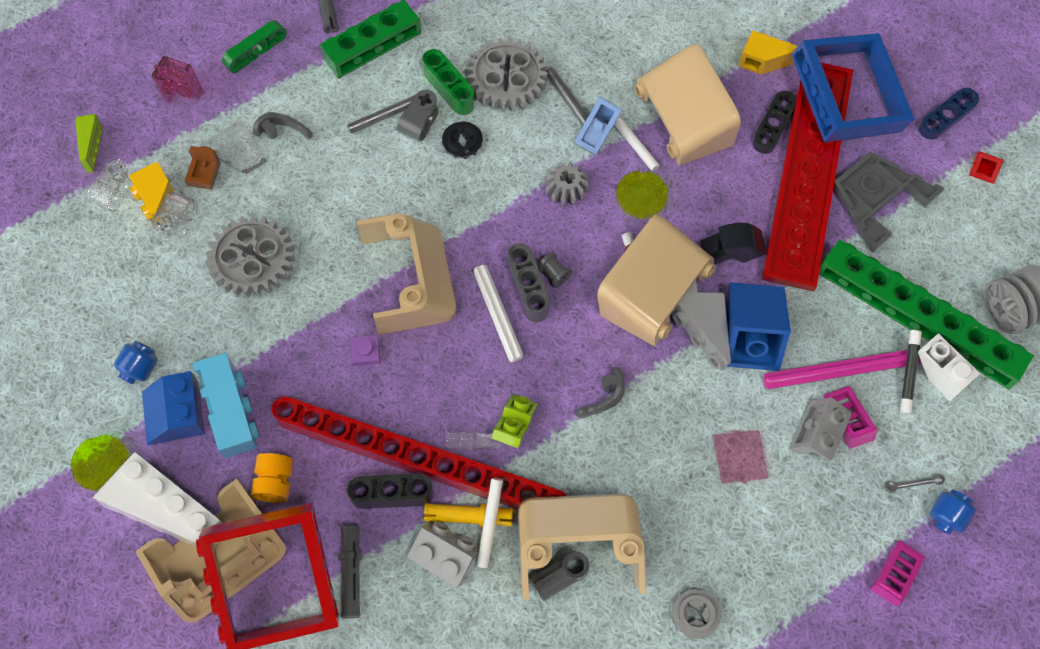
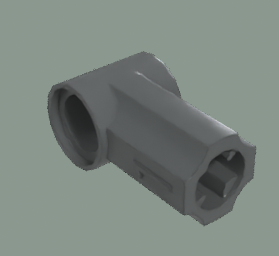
(558, 577)

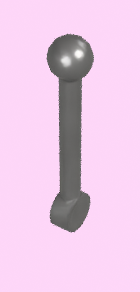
(891, 486)

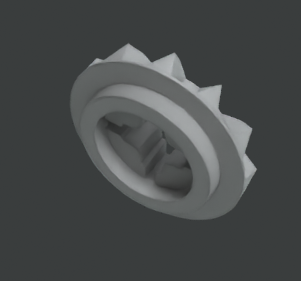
(696, 599)

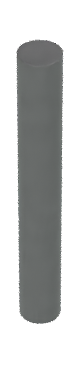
(567, 95)
(379, 115)

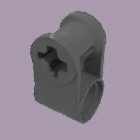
(419, 115)

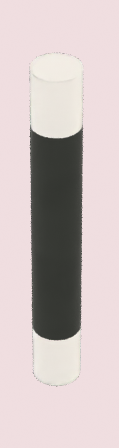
(910, 372)

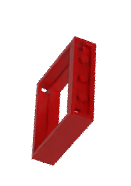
(255, 524)

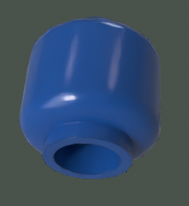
(135, 362)
(952, 512)

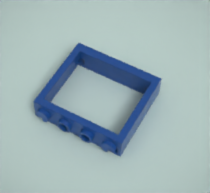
(823, 101)

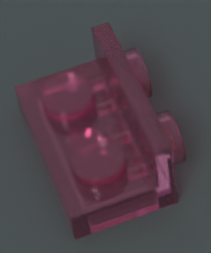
(176, 77)

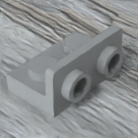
(821, 428)

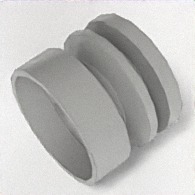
(1015, 299)

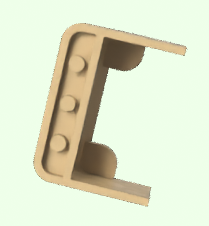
(431, 299)
(580, 520)

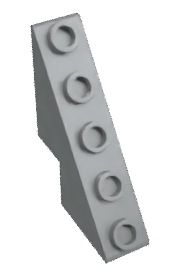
(706, 323)

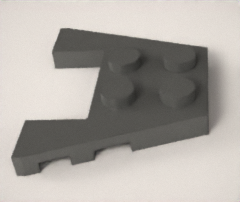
(871, 186)

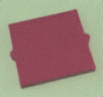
(740, 457)

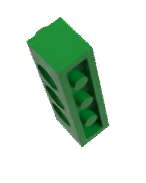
(370, 38)

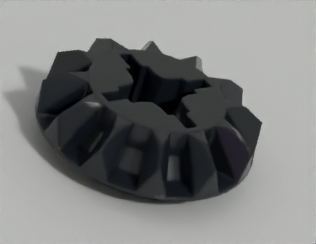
(469, 132)

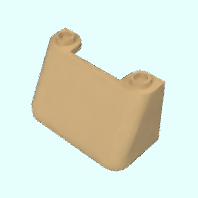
(691, 105)
(652, 280)
(179, 569)

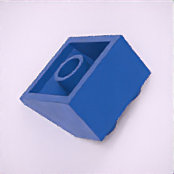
(172, 408)

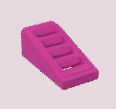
(859, 432)
(885, 590)

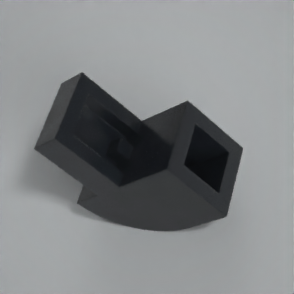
(735, 240)

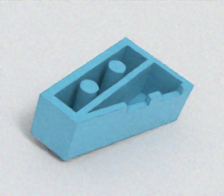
(227, 405)

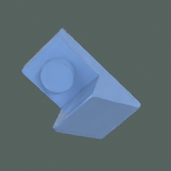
(598, 125)

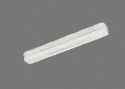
(498, 313)

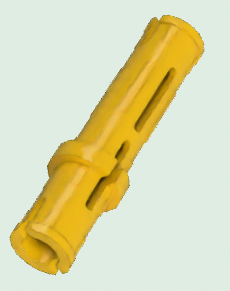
(465, 514)

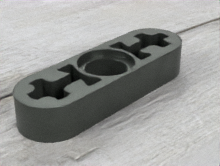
(774, 112)

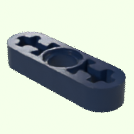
(950, 104)

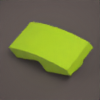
(515, 420)

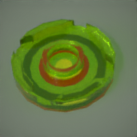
(639, 202)
(108, 457)

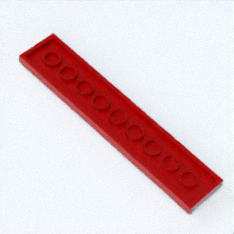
(805, 191)

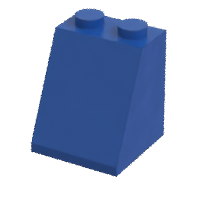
(757, 326)

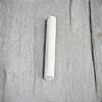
(635, 143)
(489, 523)

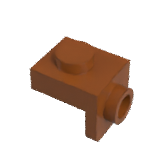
(203, 167)

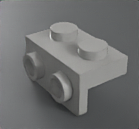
(443, 552)

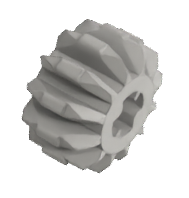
(566, 183)

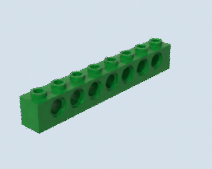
(907, 312)

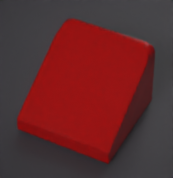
(985, 167)

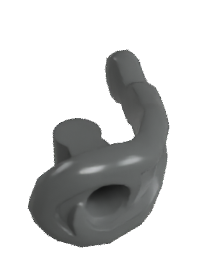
(267, 122)
(609, 383)

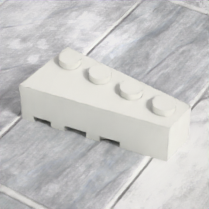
(154, 500)

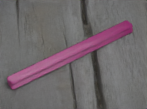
(836, 369)

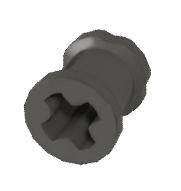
(554, 269)

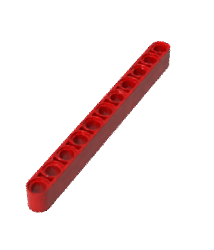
(408, 449)

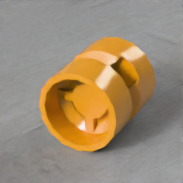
(272, 478)

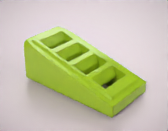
(88, 137)

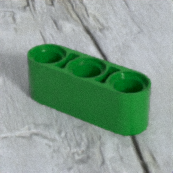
(446, 72)

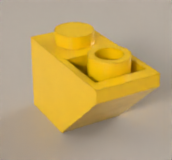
(766, 53)
(150, 186)

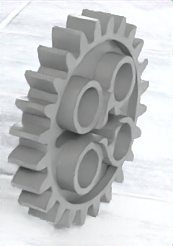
(490, 68)
(236, 274)

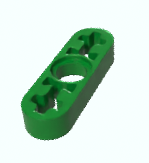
(242, 53)

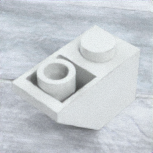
(946, 367)

